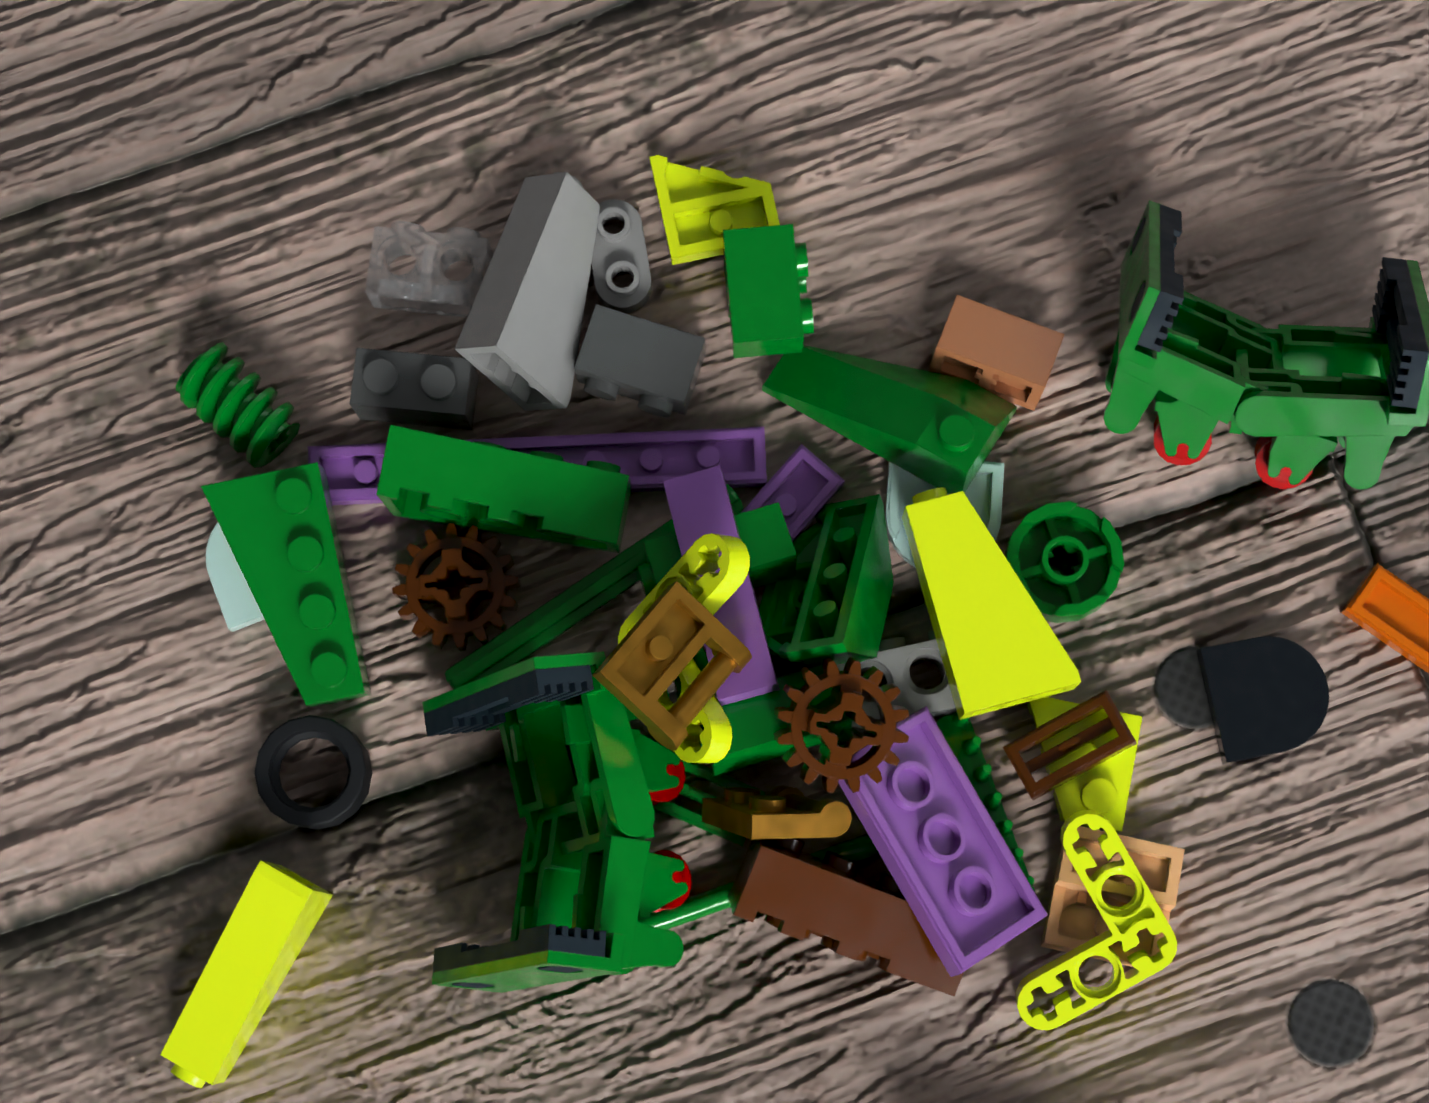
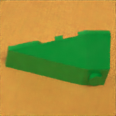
(907, 415)

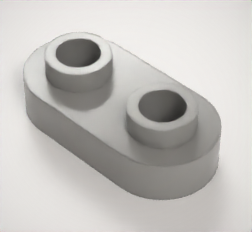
(620, 254)

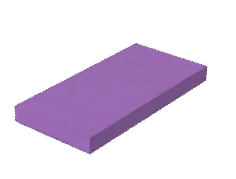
(944, 848)

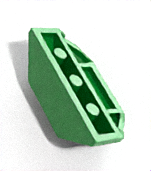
(839, 588)

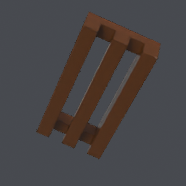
(1082, 764)

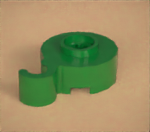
(1077, 534)

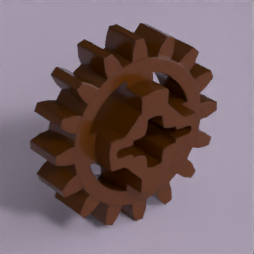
(430, 588)
(835, 751)

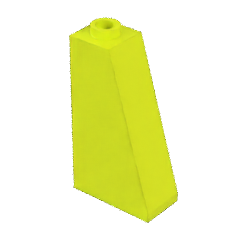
(982, 616)
(244, 973)

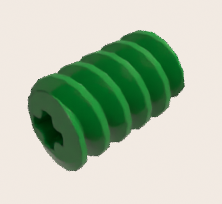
(235, 407)

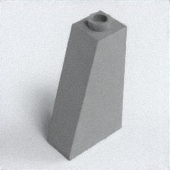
(534, 294)

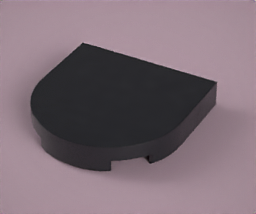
(1262, 696)

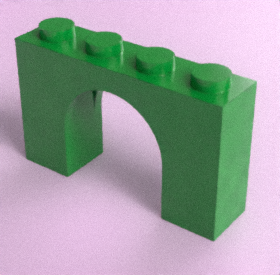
(771, 561)

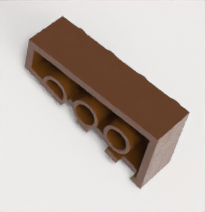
(842, 907)

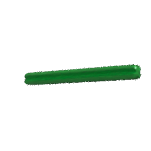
(561, 611)

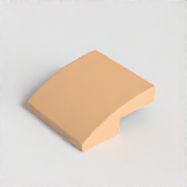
(1073, 914)

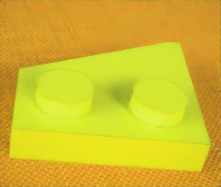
(703, 204)
(1105, 785)

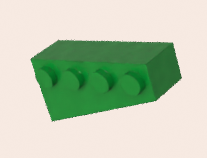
(503, 490)
(295, 567)

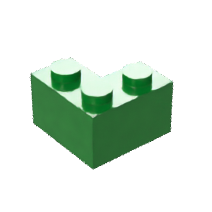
(763, 290)

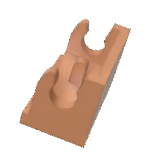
(997, 351)

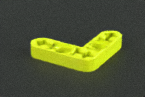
(712, 592)
(1123, 926)

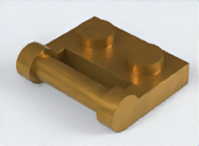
(659, 651)
(776, 816)

